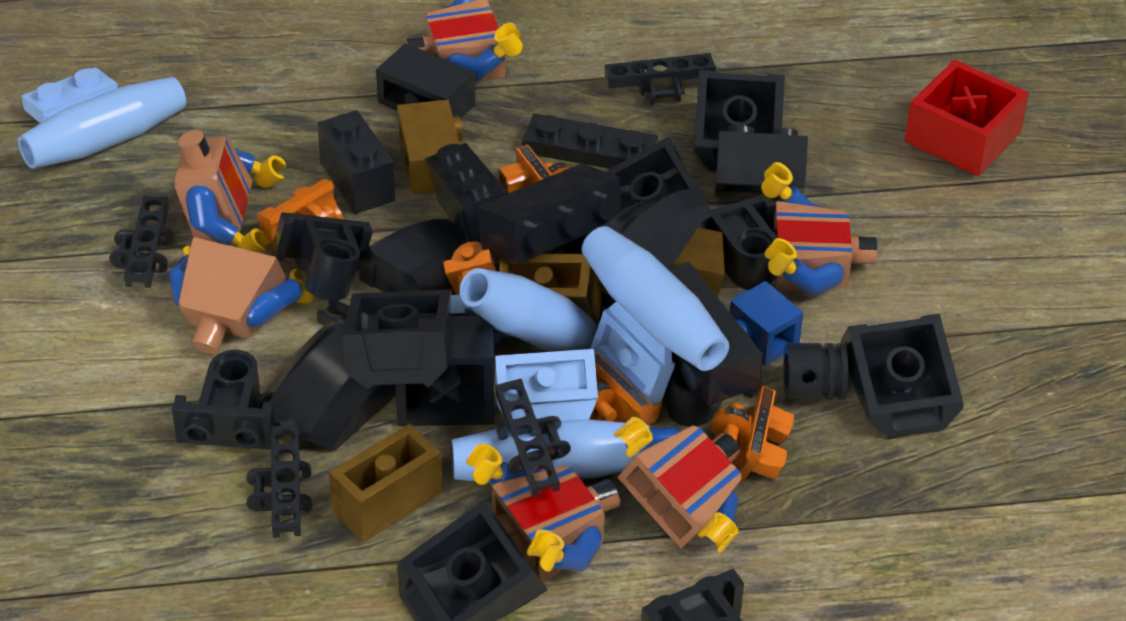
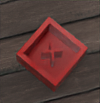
(966, 117)

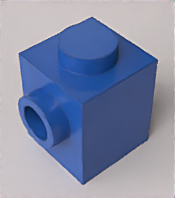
(767, 319)

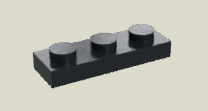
(584, 141)

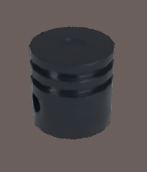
(815, 371)

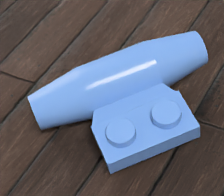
(93, 114)
(524, 311)
(650, 316)
(556, 386)

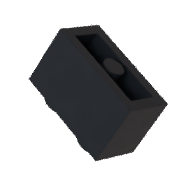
(422, 77)
(747, 155)
(356, 161)

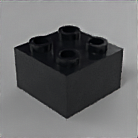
(463, 390)

